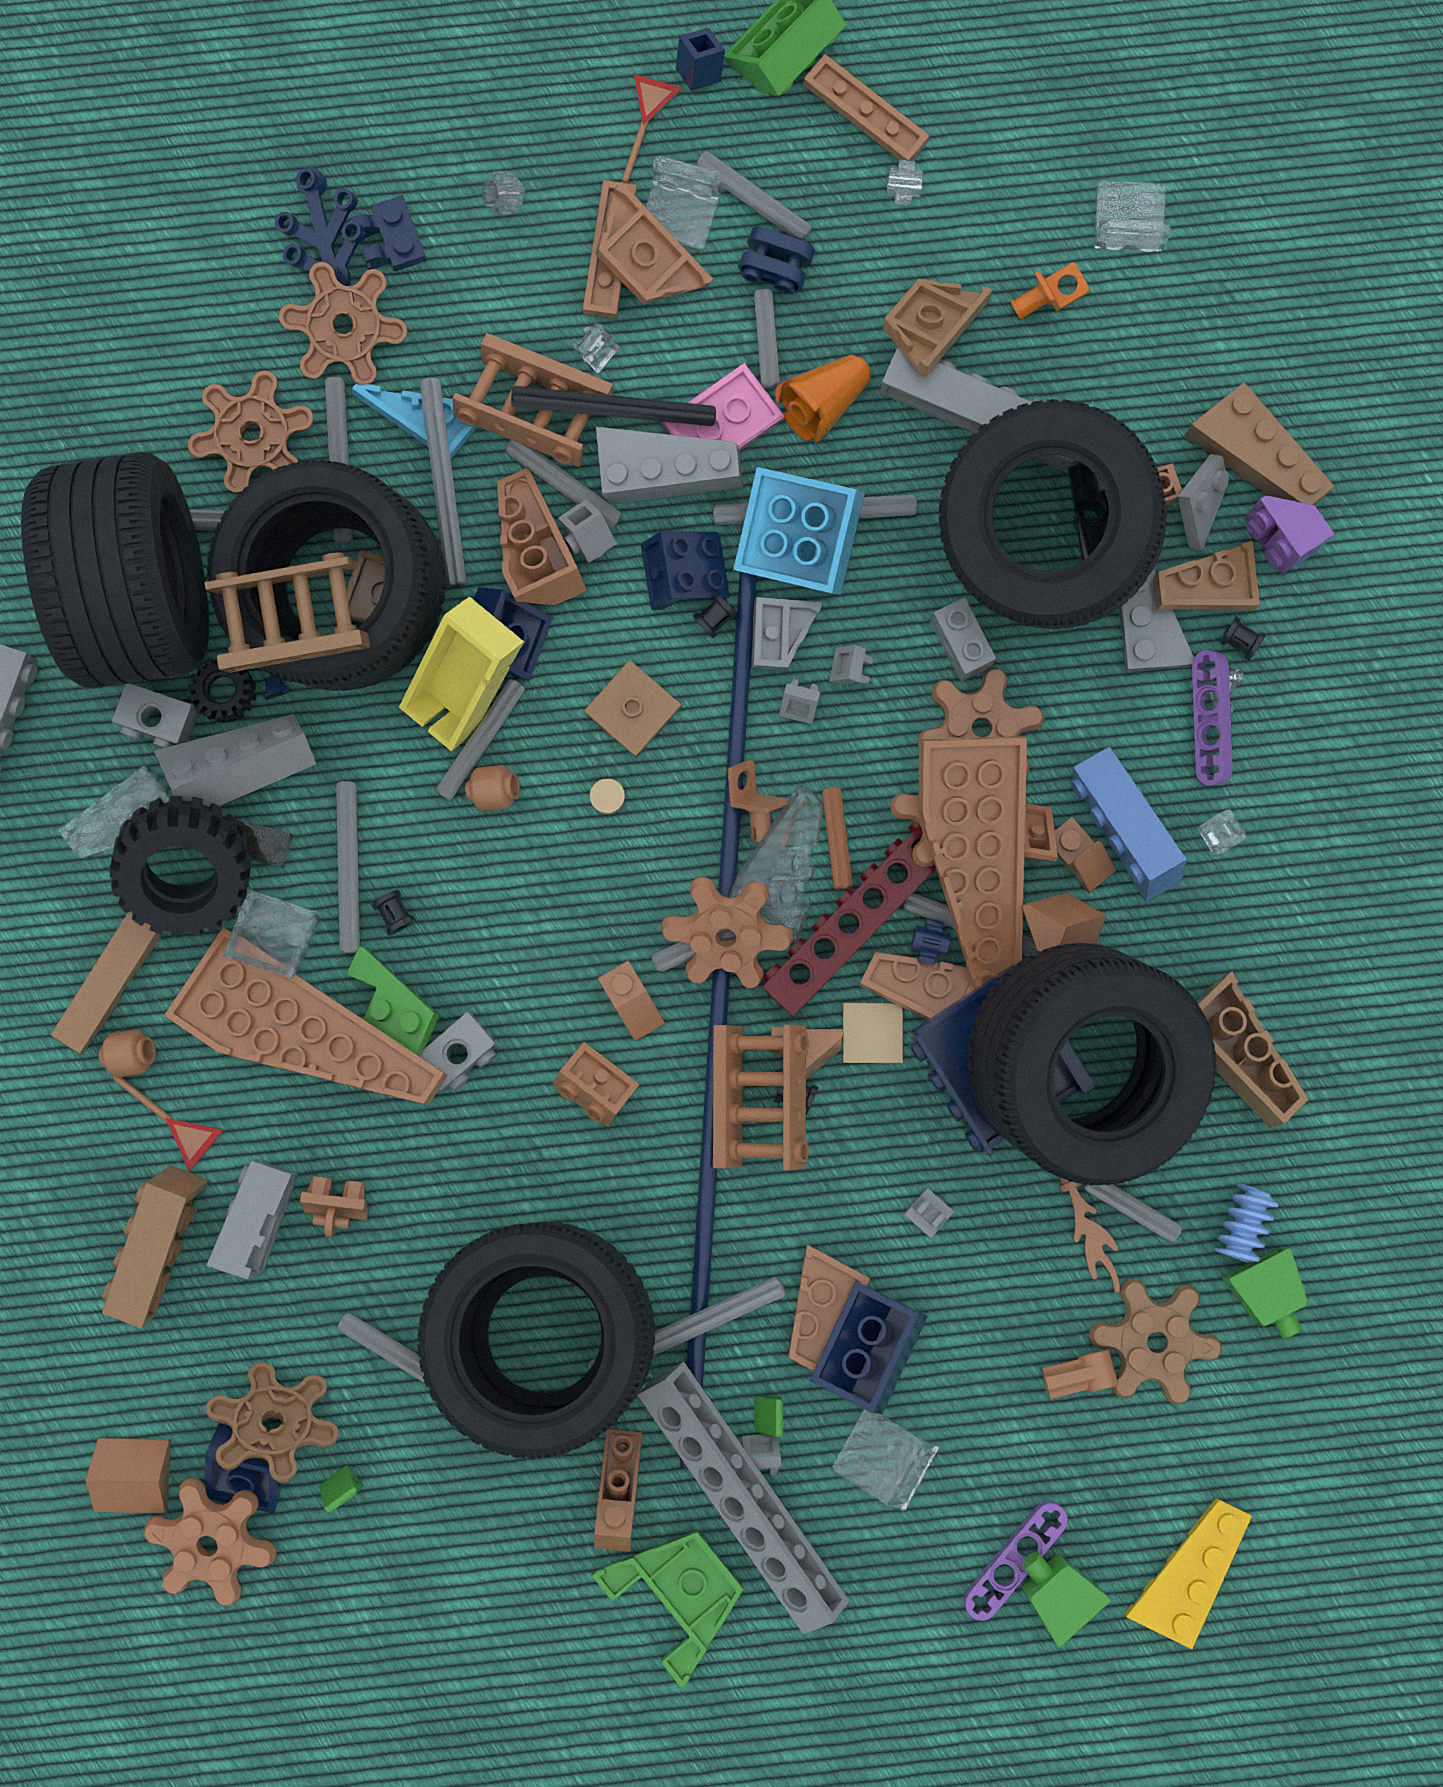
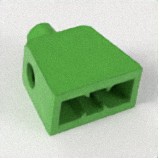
(1270, 1290)
(1061, 1595)

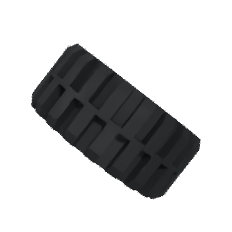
(172, 906)

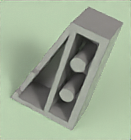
(253, 1220)

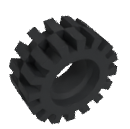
(221, 710)

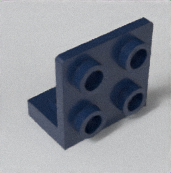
(684, 567)

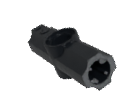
(1087, 495)

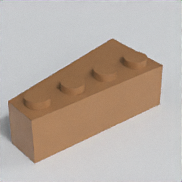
(1259, 448)
(1247, 1054)
(151, 1245)

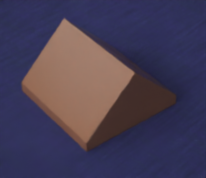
(1062, 921)
(129, 1475)

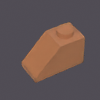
(631, 1001)

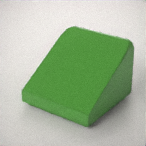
(768, 1415)
(339, 1488)

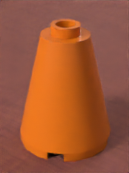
(822, 395)

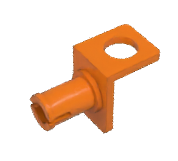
(1048, 292)

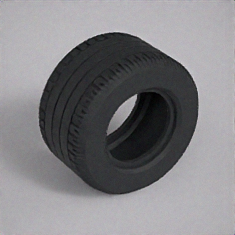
(310, 497)
(1119, 561)
(115, 570)
(1033, 1017)
(459, 1357)

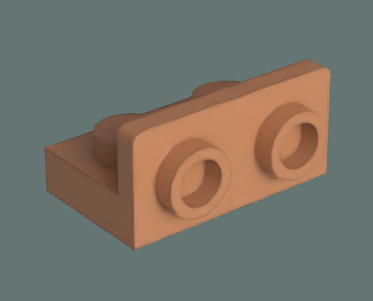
(595, 1084)

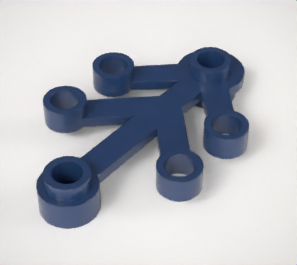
(325, 233)

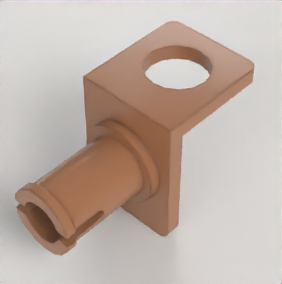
(756, 804)

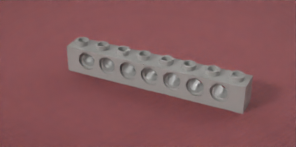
(743, 1498)

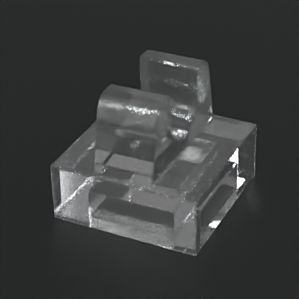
(596, 347)
(1222, 832)

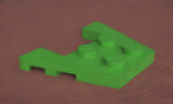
(394, 1006)
(689, 1583)

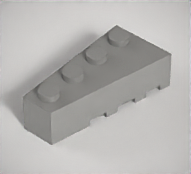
(664, 465)
(236, 761)

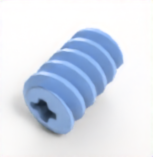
(1246, 1224)

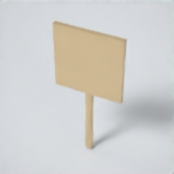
(872, 1033)

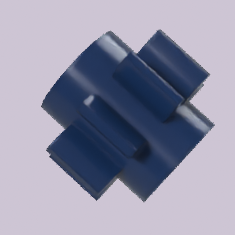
(930, 941)

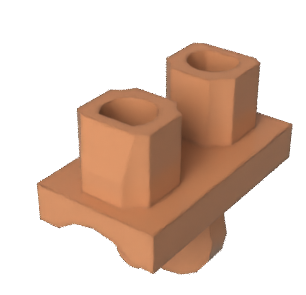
(334, 1210)

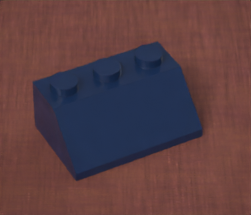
(868, 1348)

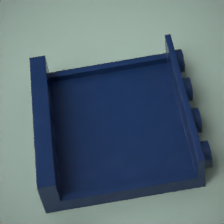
(944, 1046)

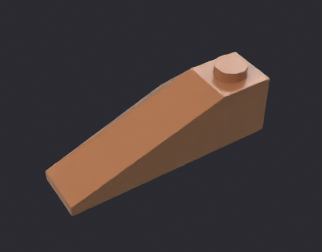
(533, 549)

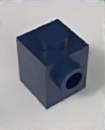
(700, 59)

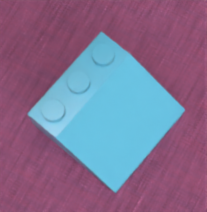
(799, 530)

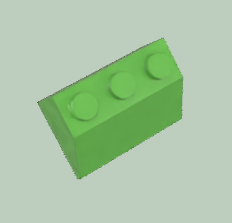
(784, 43)

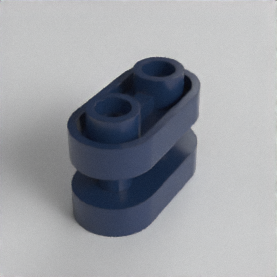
(784, 276)

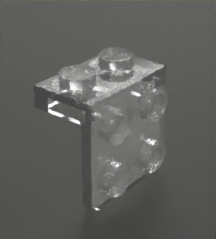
(1130, 216)

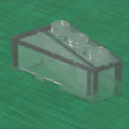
(99, 825)

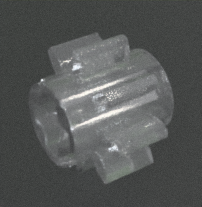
(905, 182)
(503, 192)

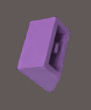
(1287, 530)

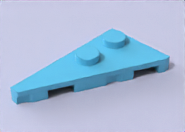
(408, 414)

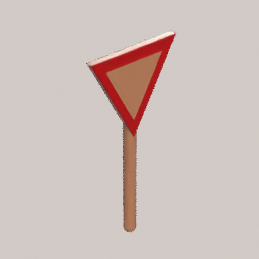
(652, 98)
(191, 1138)

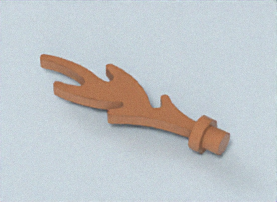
(1094, 1233)

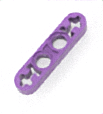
(1217, 717)
(1009, 1555)

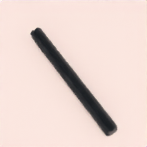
(613, 405)

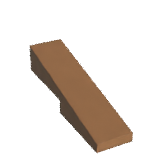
(105, 984)

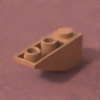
(618, 1490)

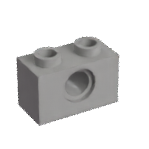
(962, 639)
(140, 703)
(477, 1042)

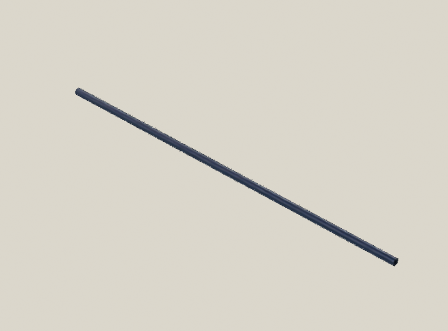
(720, 977)

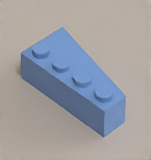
(1129, 824)

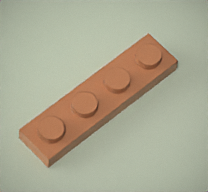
(865, 109)
(603, 286)

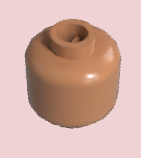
(492, 788)
(127, 1053)

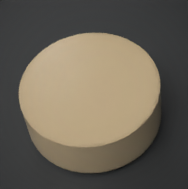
(607, 796)

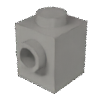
(586, 531)

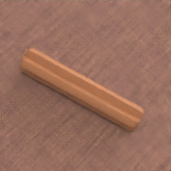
(837, 838)

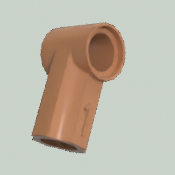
(1088, 1372)

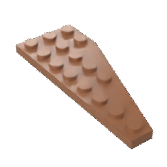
(976, 833)
(295, 1028)

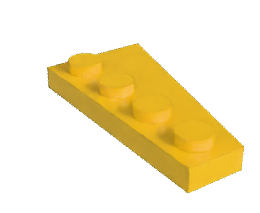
(1188, 1583)

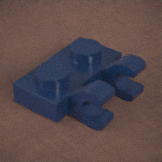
(398, 233)

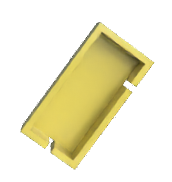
(461, 672)

